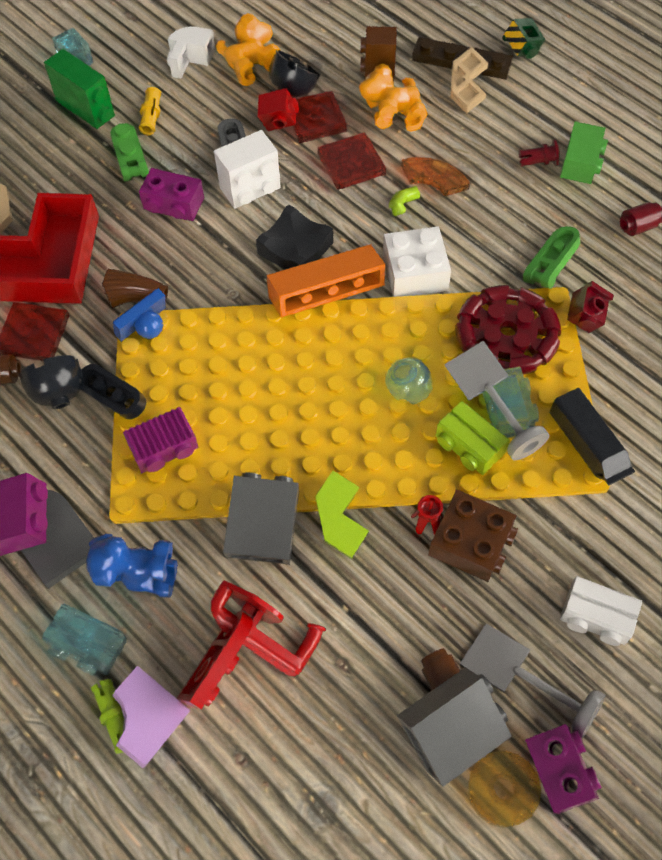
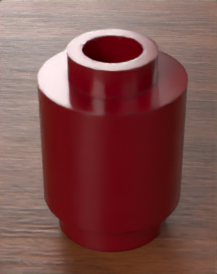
(641, 218)

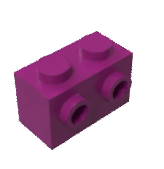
(171, 194)
(561, 769)

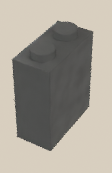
(261, 519)
(455, 725)

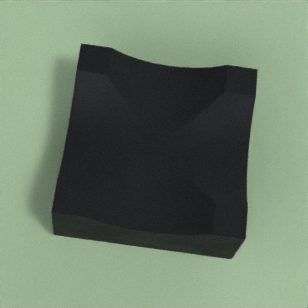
(294, 240)

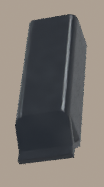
(591, 437)

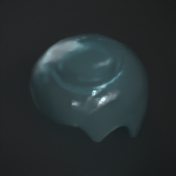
(409, 380)

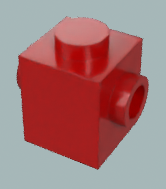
(277, 109)

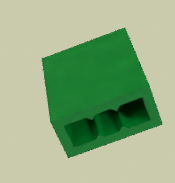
(79, 88)

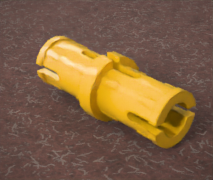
(150, 111)

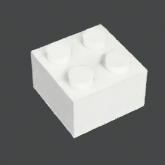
(247, 168)
(416, 262)

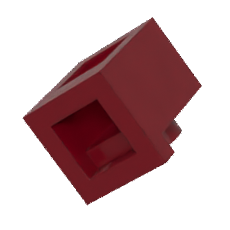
(589, 307)

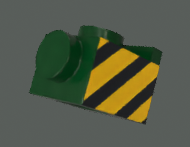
(524, 37)

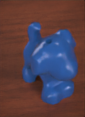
(137, 568)

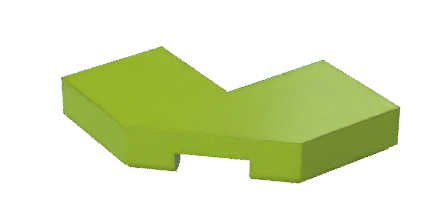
(337, 528)

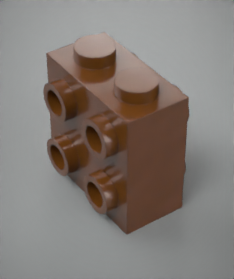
(473, 536)

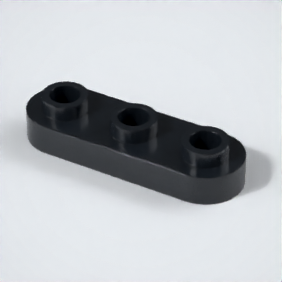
(112, 392)

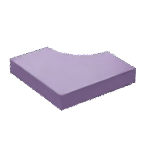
(148, 715)

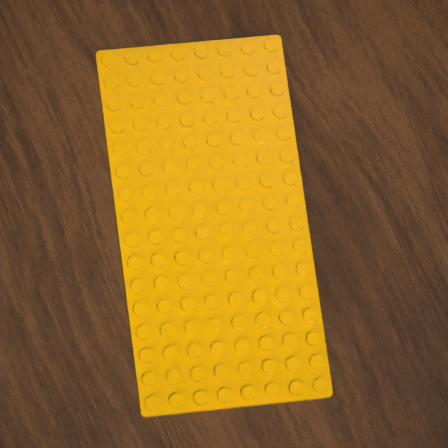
(314, 400)

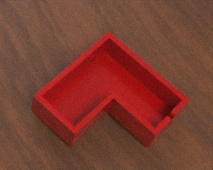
(55, 254)

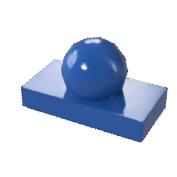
(142, 318)

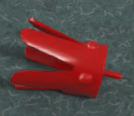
(428, 510)

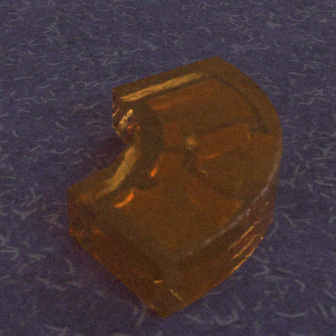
(435, 173)

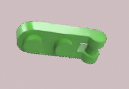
(128, 151)
(552, 257)

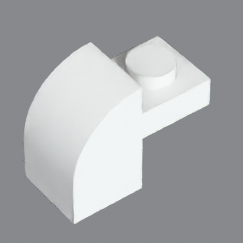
(187, 46)

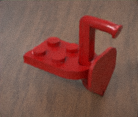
(241, 630)

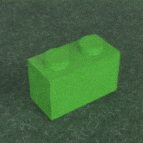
(583, 153)

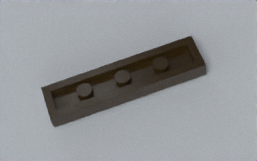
(444, 53)

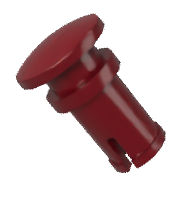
(540, 155)

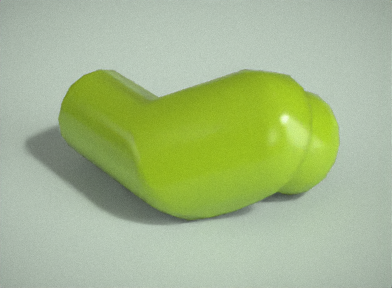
(401, 197)

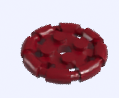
(518, 318)

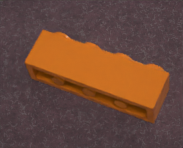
(326, 280)

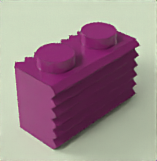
(161, 440)

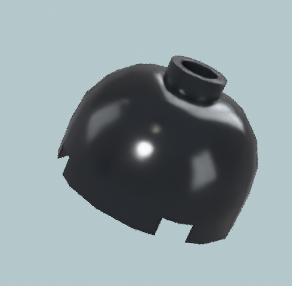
(290, 73)
(53, 382)

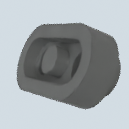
(230, 131)

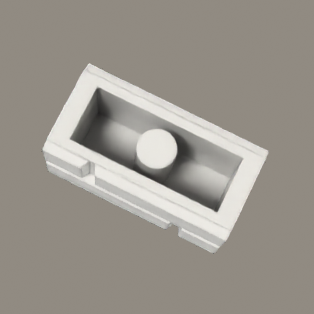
(600, 611)

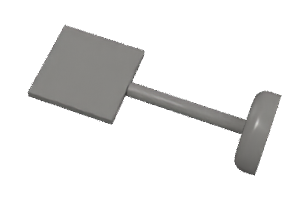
(478, 372)
(500, 659)

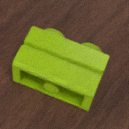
(471, 438)

